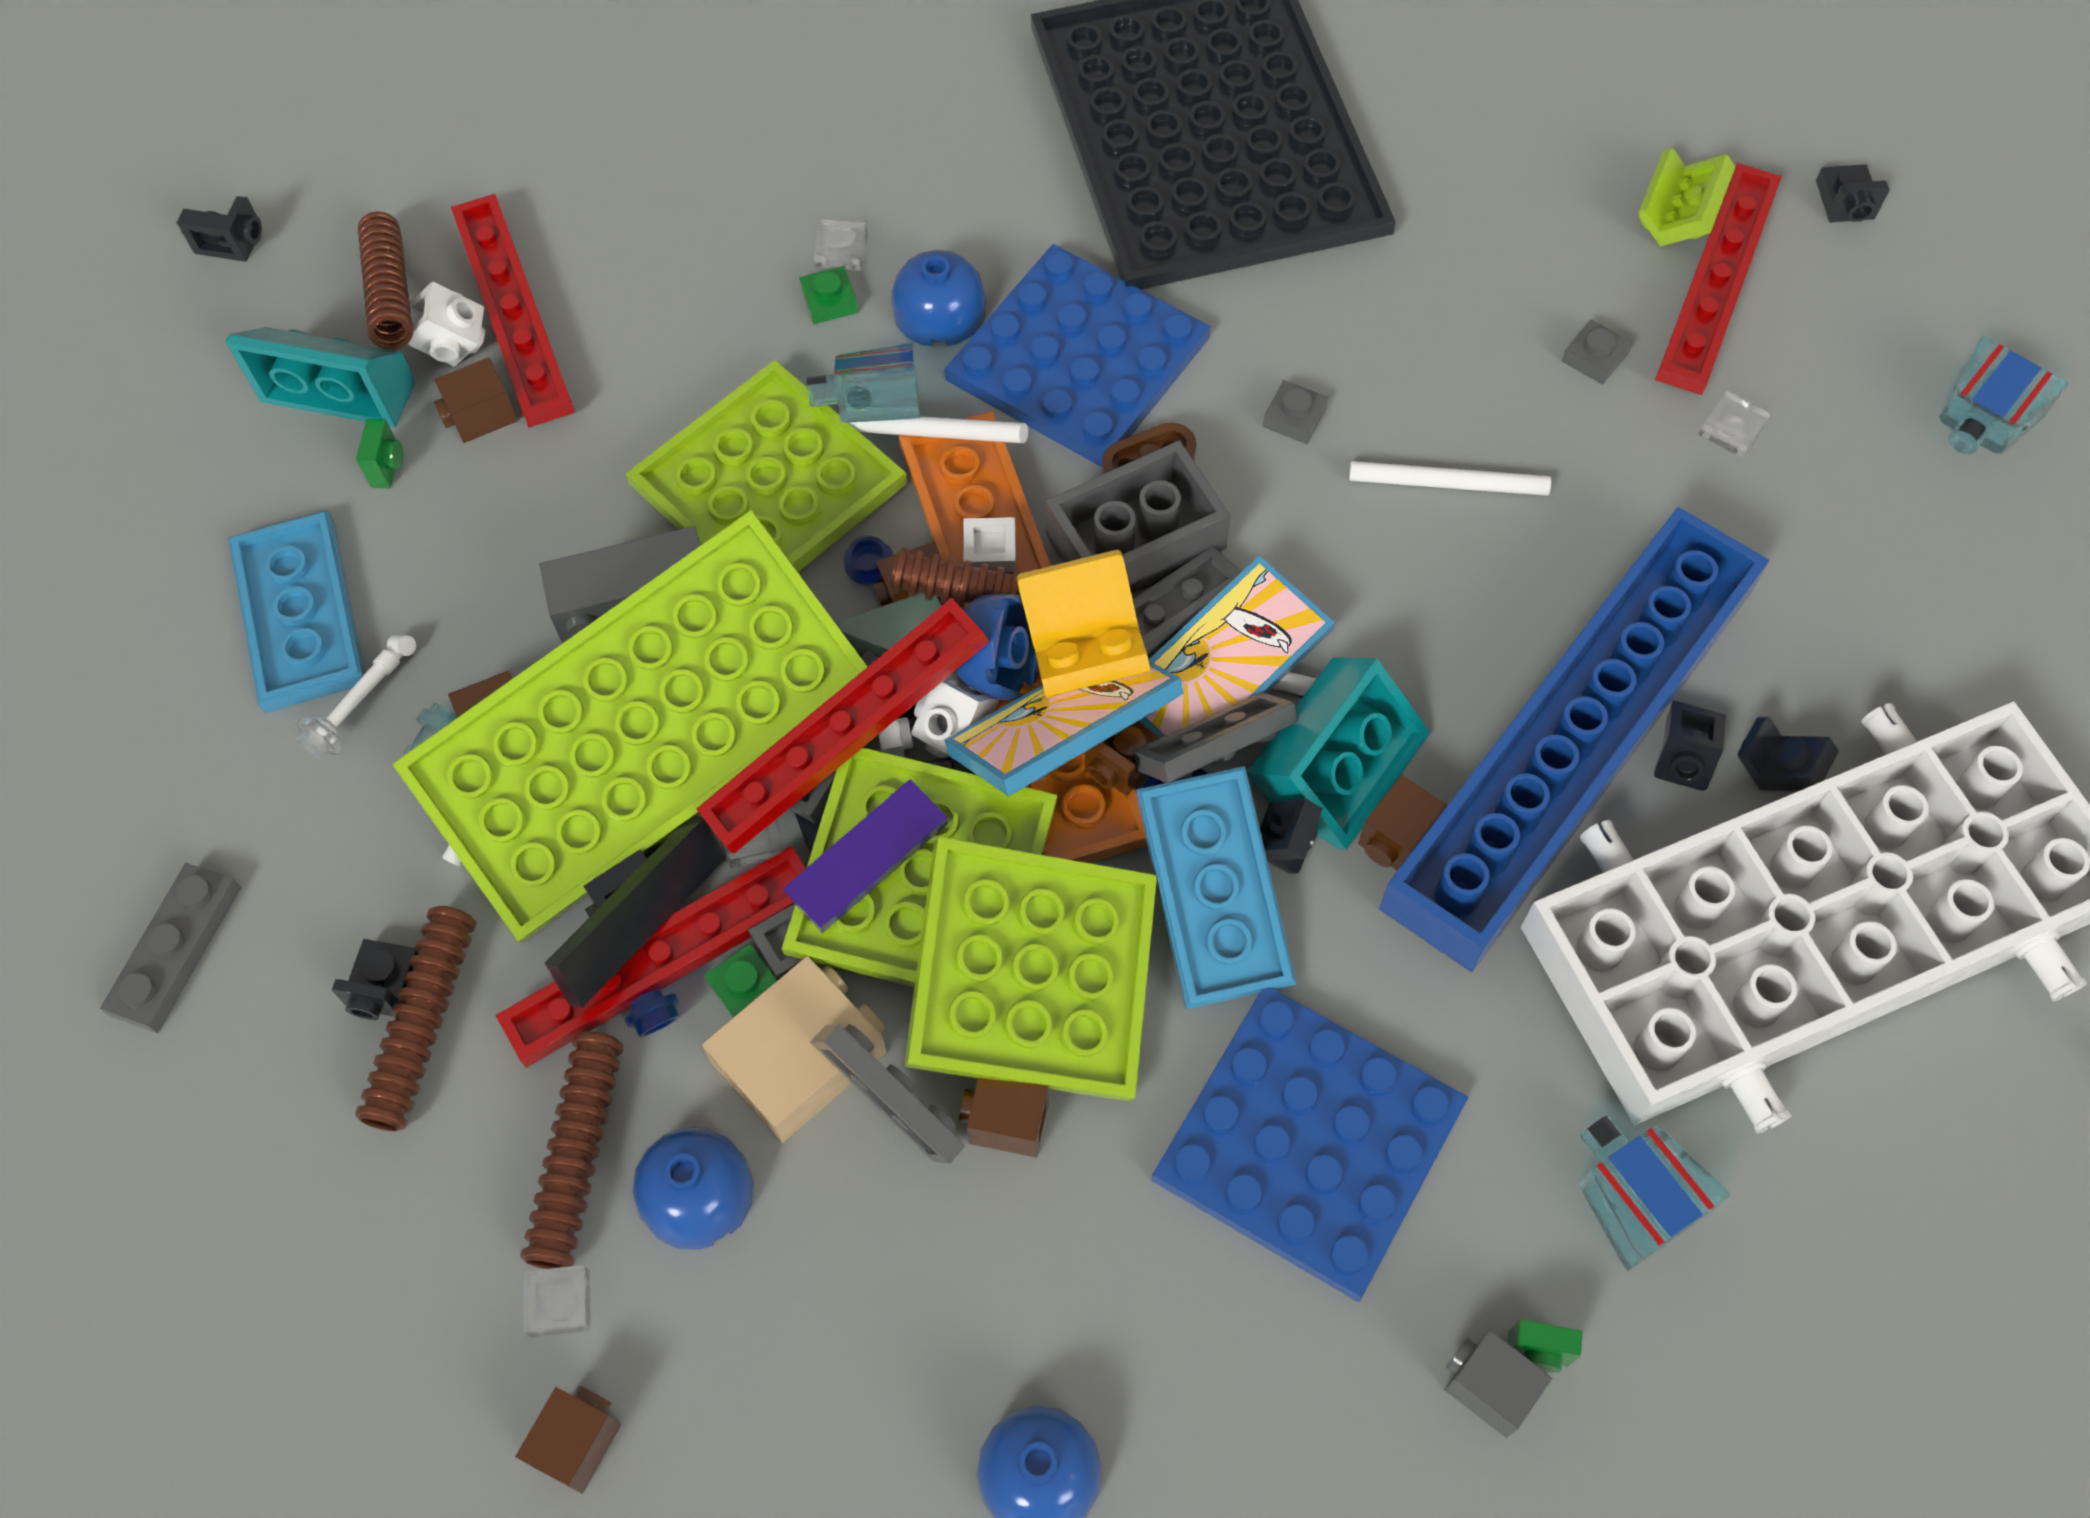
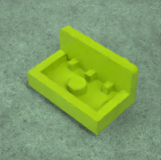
(1684, 198)

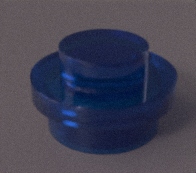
(862, 557)
(652, 1012)

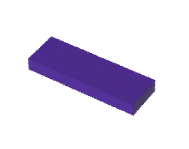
(866, 856)

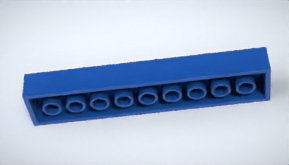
(1571, 739)

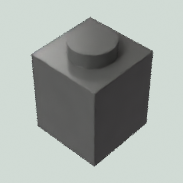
(1496, 1382)

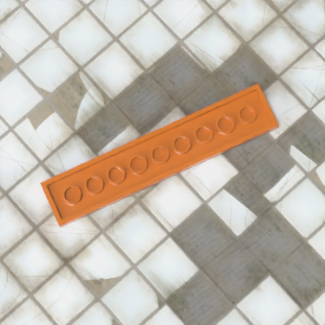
(979, 481)

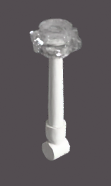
(319, 734)

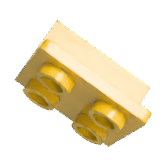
(1083, 623)

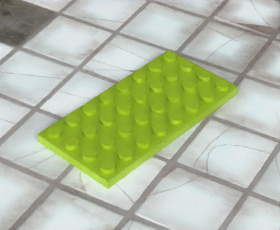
(629, 725)

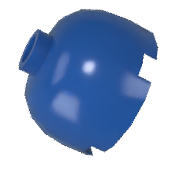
(938, 298)
(1010, 654)
(692, 1188)
(1039, 1466)

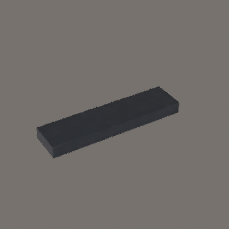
(634, 912)

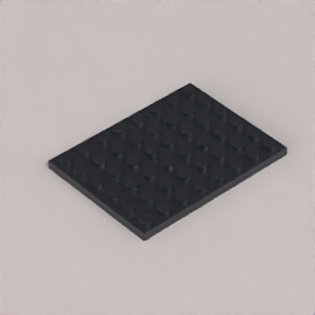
(1208, 134)

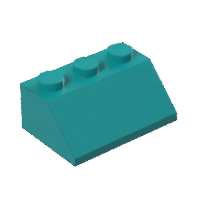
(323, 374)
(1344, 749)

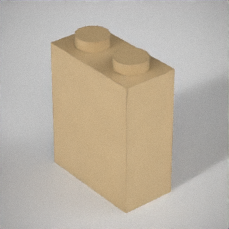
(769, 1050)

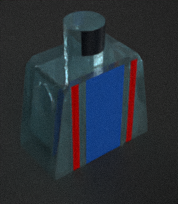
(886, 380)
(1997, 399)
(1645, 1189)

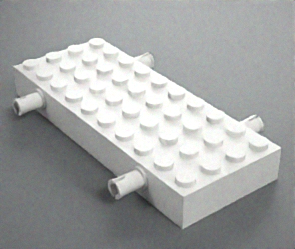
(1820, 912)

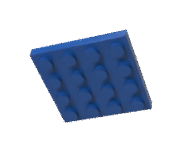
(1077, 354)
(1310, 1141)

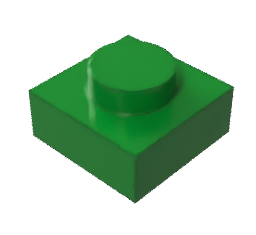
(828, 294)
(379, 453)
(740, 979)
(1546, 1344)

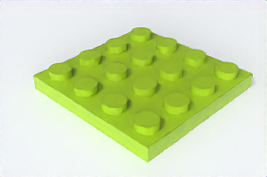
(773, 456)
(885, 927)
(1032, 970)

